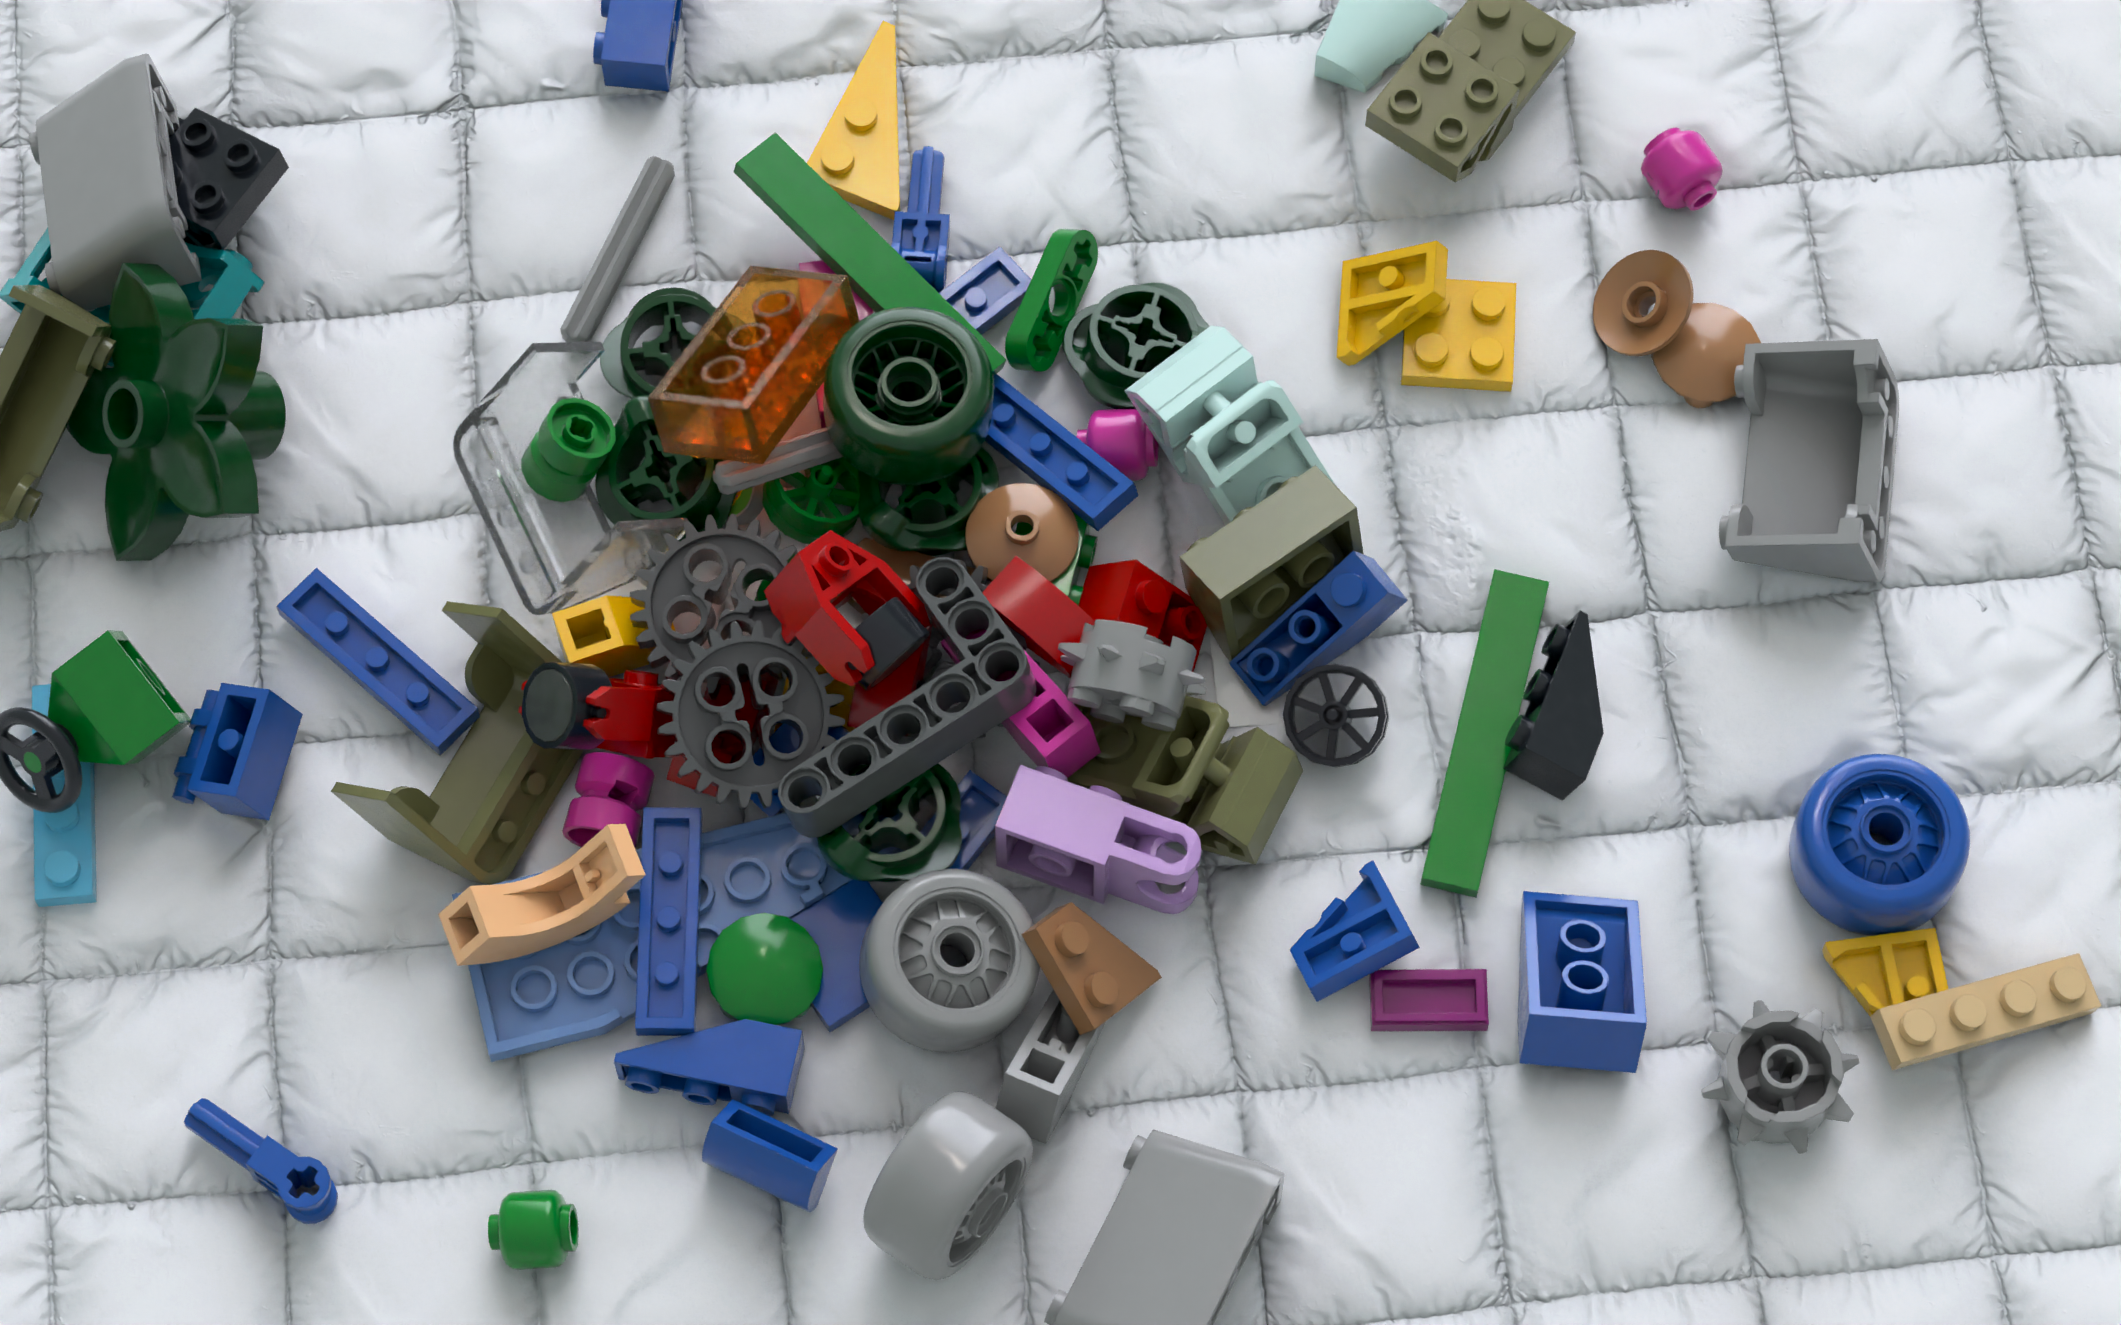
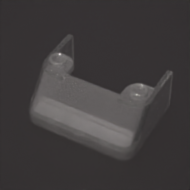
(550, 548)

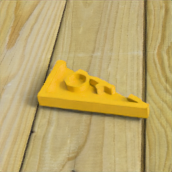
(861, 139)

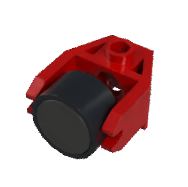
(826, 578)
(584, 710)

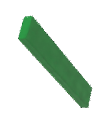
(841, 235)
(1479, 747)

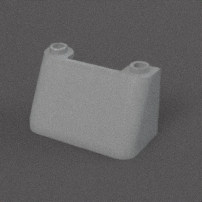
(111, 184)
(1816, 459)
(1171, 1237)

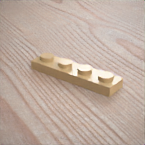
(1985, 1011)

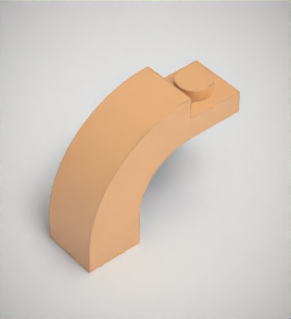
(546, 909)

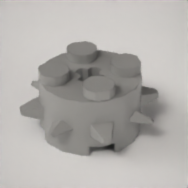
(1131, 673)
(1796, 1049)

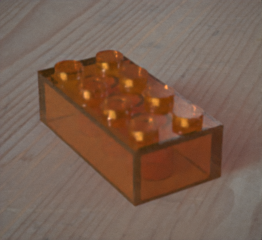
(753, 365)

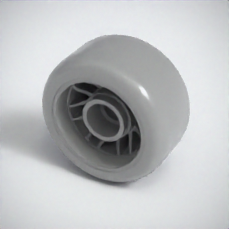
(923, 995)
(947, 1185)

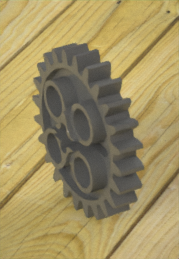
(675, 591)
(697, 723)

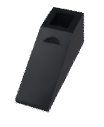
(1563, 721)

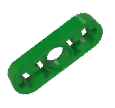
(1036, 331)

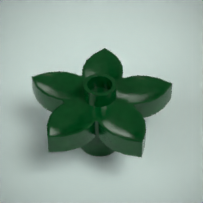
(176, 414)

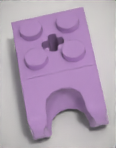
(1094, 842)

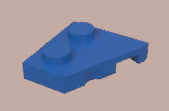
(1353, 937)

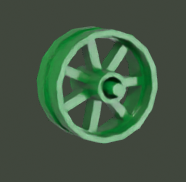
(797, 510)

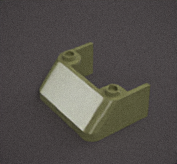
(40, 386)
(498, 777)

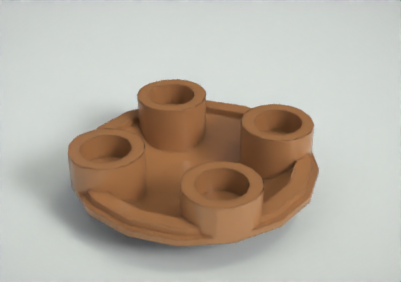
(1705, 354)

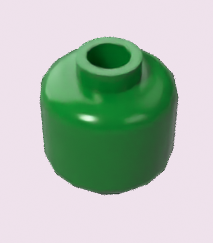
(534, 1229)

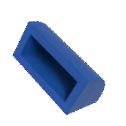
(769, 1155)

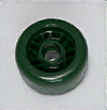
(908, 396)

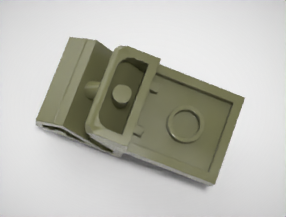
(1468, 85)
(1220, 790)

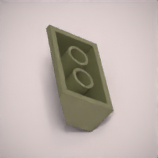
(1269, 557)

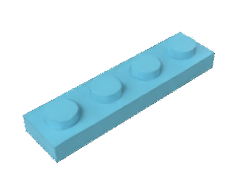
(65, 839)

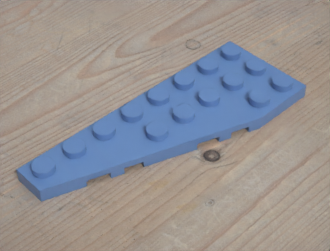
(592, 978)

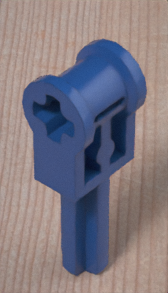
(923, 232)
(267, 1162)

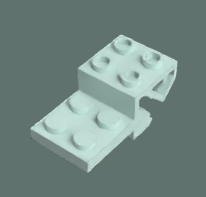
(1222, 423)

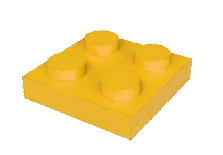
(1464, 339)

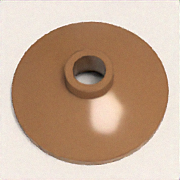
(1629, 292)
(1046, 548)

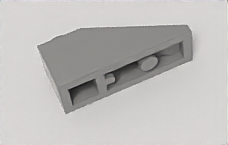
(1045, 1071)

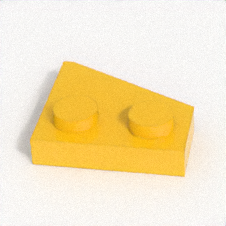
(1387, 295)
(1888, 967)

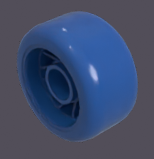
(1870, 884)

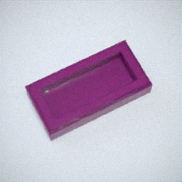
(1429, 1000)

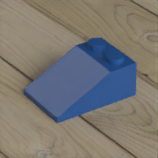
(1580, 982)

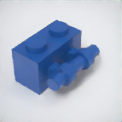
(237, 751)

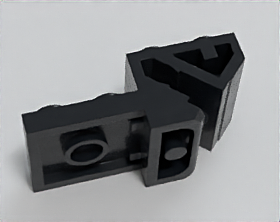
(220, 177)

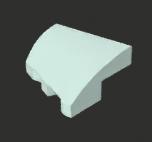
(1371, 37)

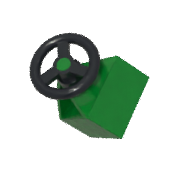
(100, 710)

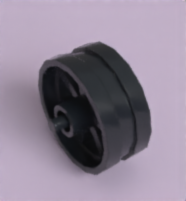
(1335, 715)

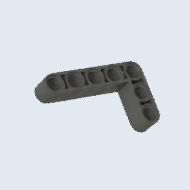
(919, 712)

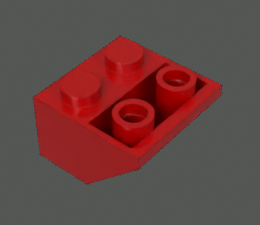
(1141, 597)

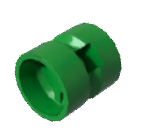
(568, 449)

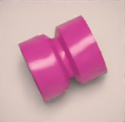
(610, 793)

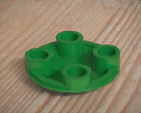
(764, 969)

